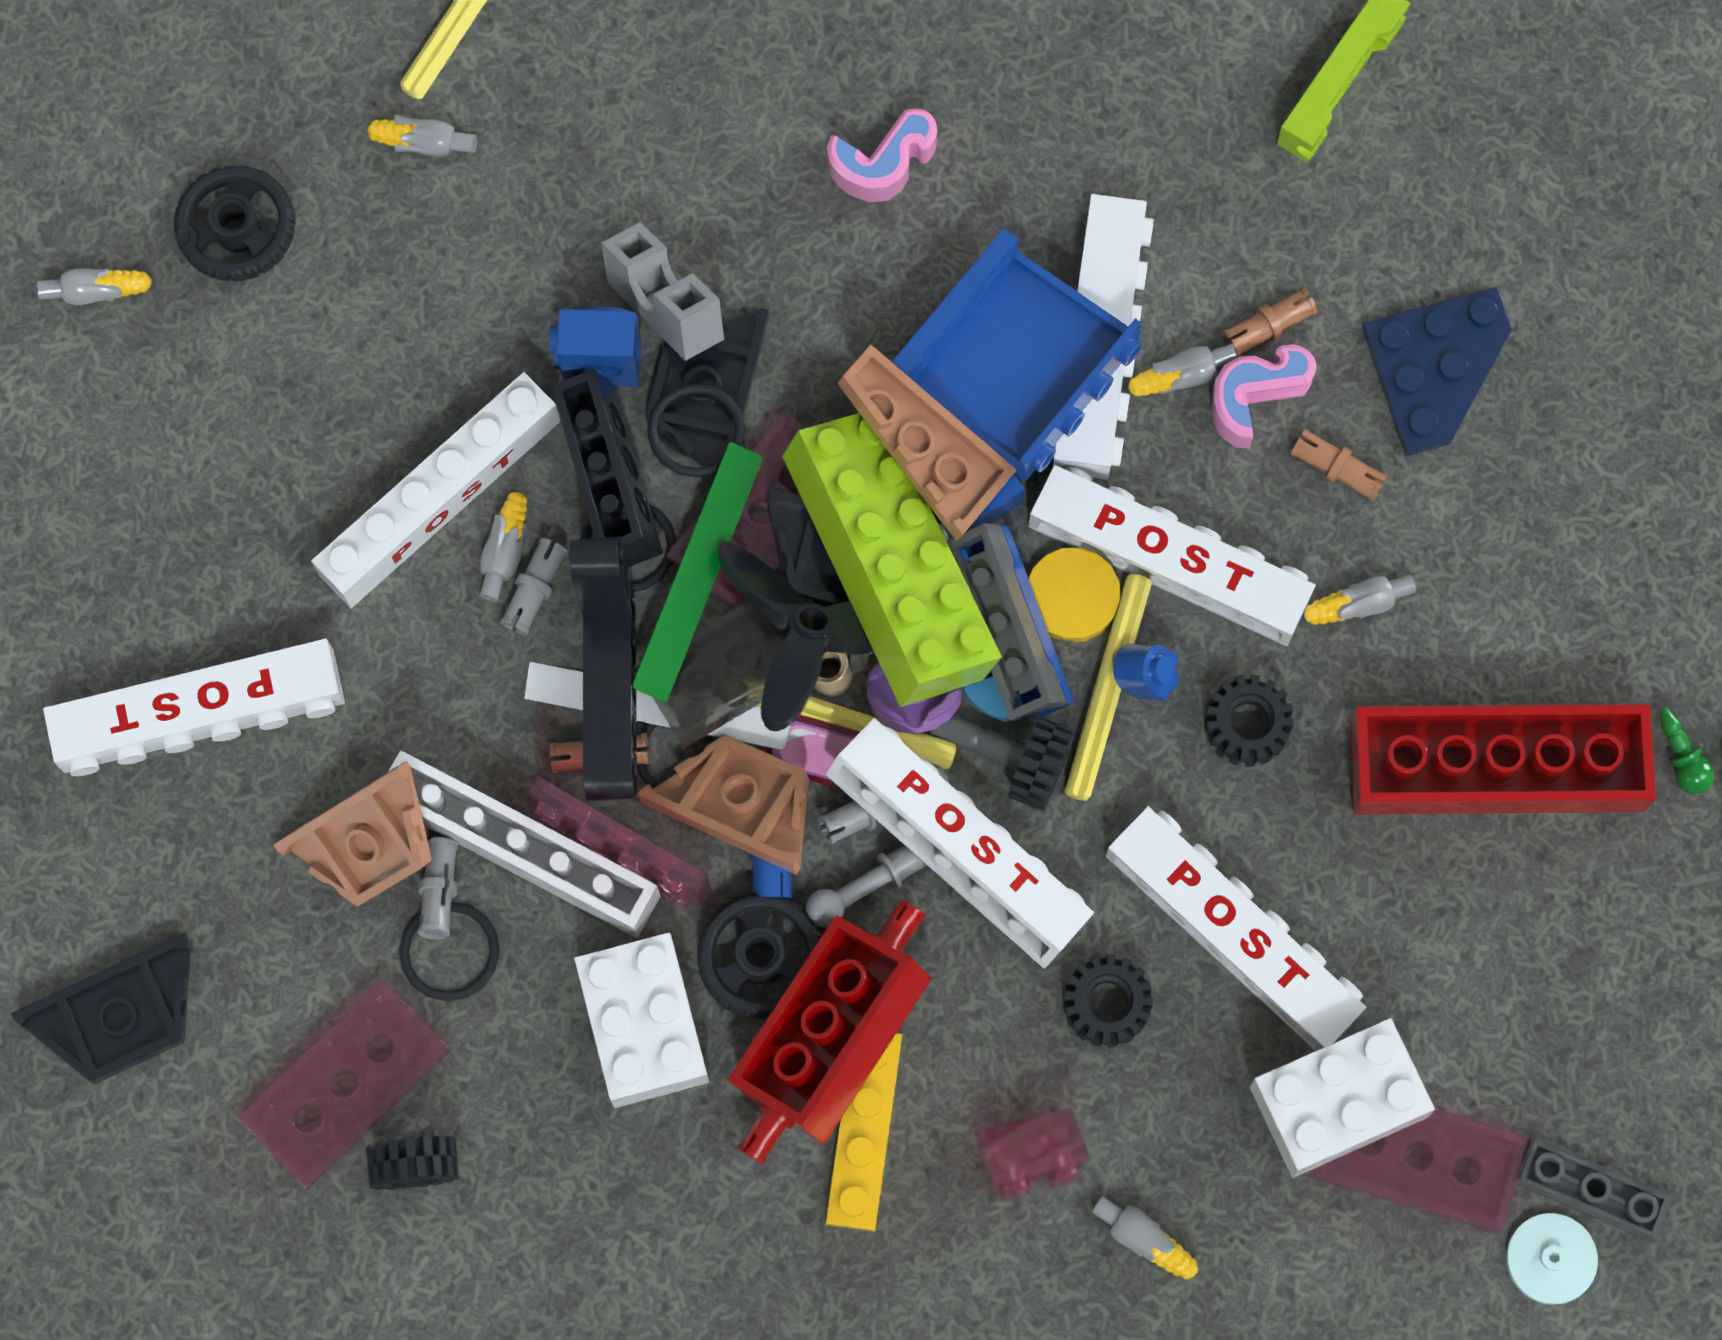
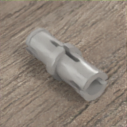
(533, 586)
(438, 889)

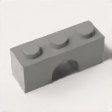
(680, 310)

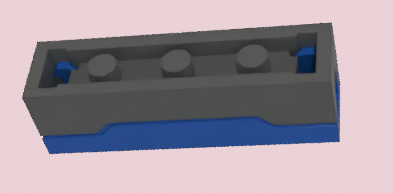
(1029, 669)

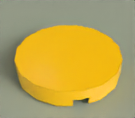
(1075, 593)

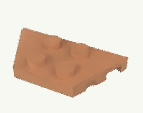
(739, 799)
(365, 838)

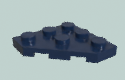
(1436, 363)

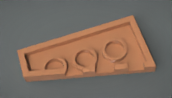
(931, 446)

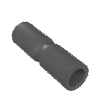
(984, 742)

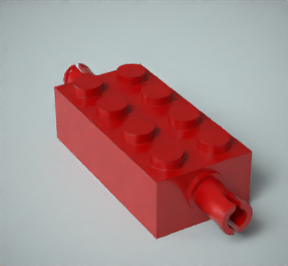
(829, 1030)

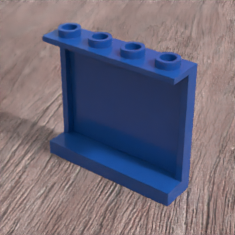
(1018, 355)

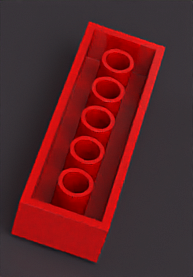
(1502, 759)

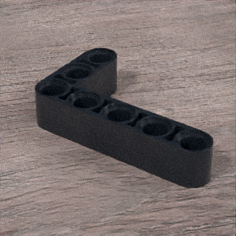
(609, 660)

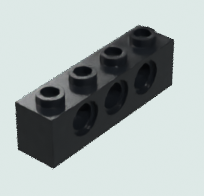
(606, 464)

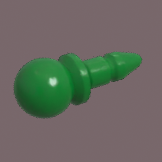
(1692, 771)

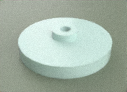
(1551, 1258)

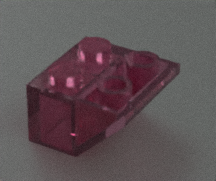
(1031, 1153)

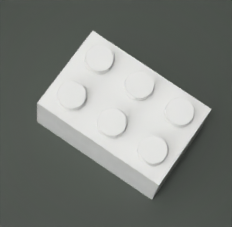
(641, 1020)
(1341, 1097)

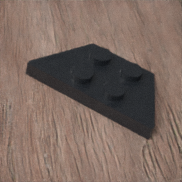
(700, 422)
(801, 550)
(117, 1013)

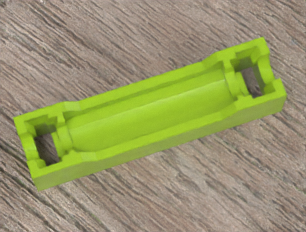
(1369, 33)

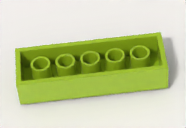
(891, 561)

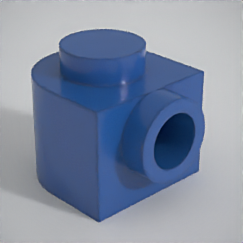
(1146, 671)

